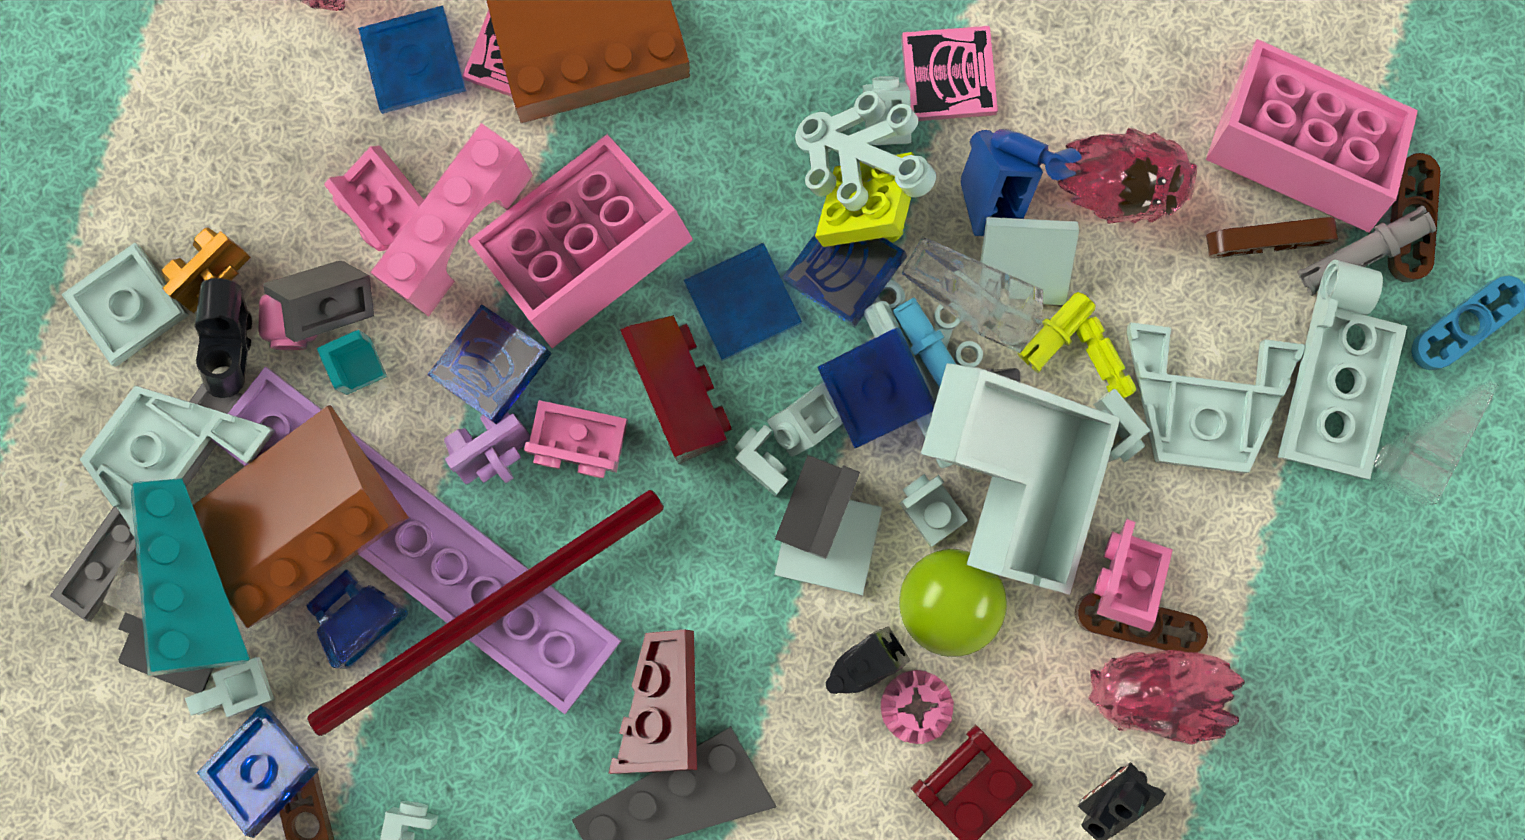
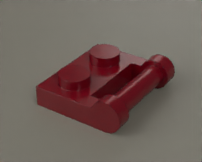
(983, 797)

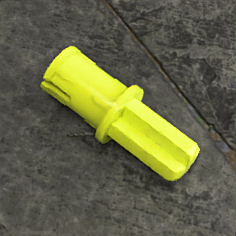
(1057, 331)

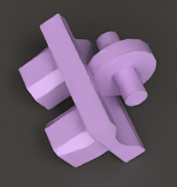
(488, 452)

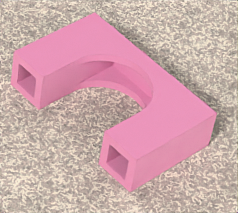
(418, 257)

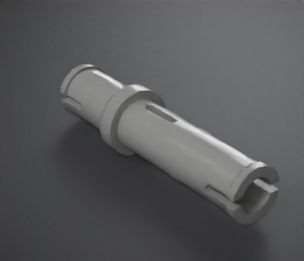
(1382, 242)

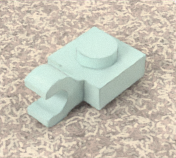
(236, 689)

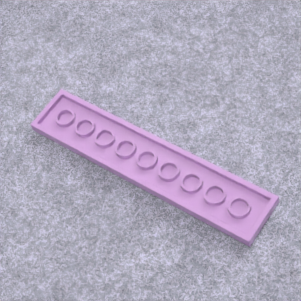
(455, 566)

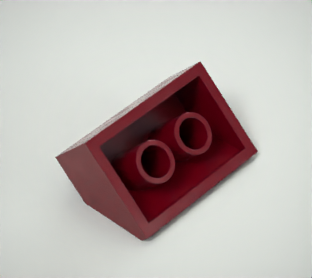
(677, 387)

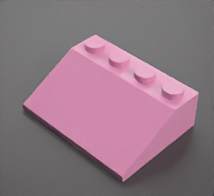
(1314, 136)
(581, 240)

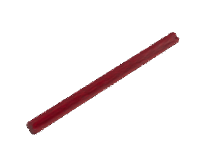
(485, 613)

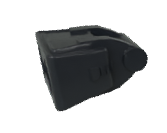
(867, 663)

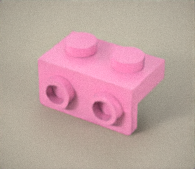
(375, 197)
(577, 438)
(1134, 579)

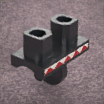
(1118, 802)

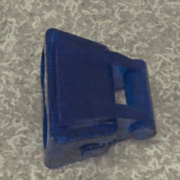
(357, 624)

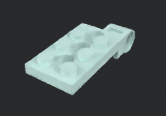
(1343, 300)

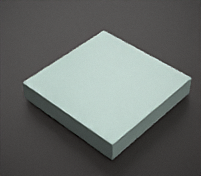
(1033, 252)
(124, 304)
(848, 556)

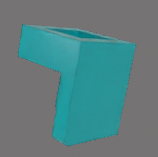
(351, 362)

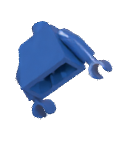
(1006, 172)

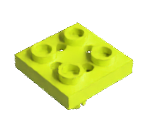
(879, 218)

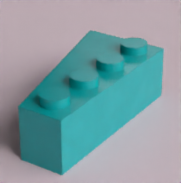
(181, 594)

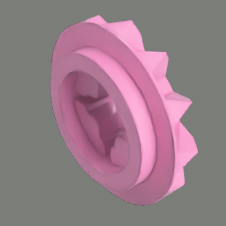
(931, 690)

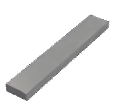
(93, 571)

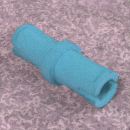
(924, 338)

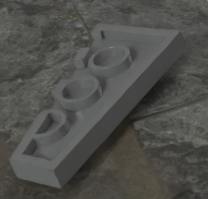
(682, 801)

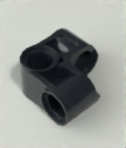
(223, 338)

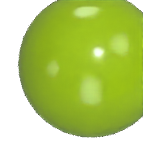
(952, 604)

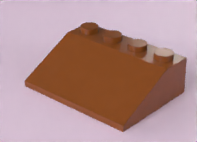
(585, 51)
(295, 516)

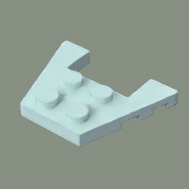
(1208, 419)
(160, 440)

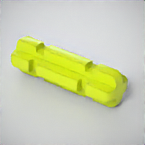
(1105, 357)

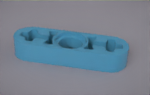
(1452, 351)

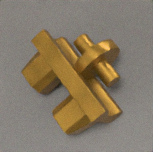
(216, 259)

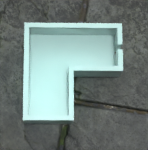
(1043, 466)

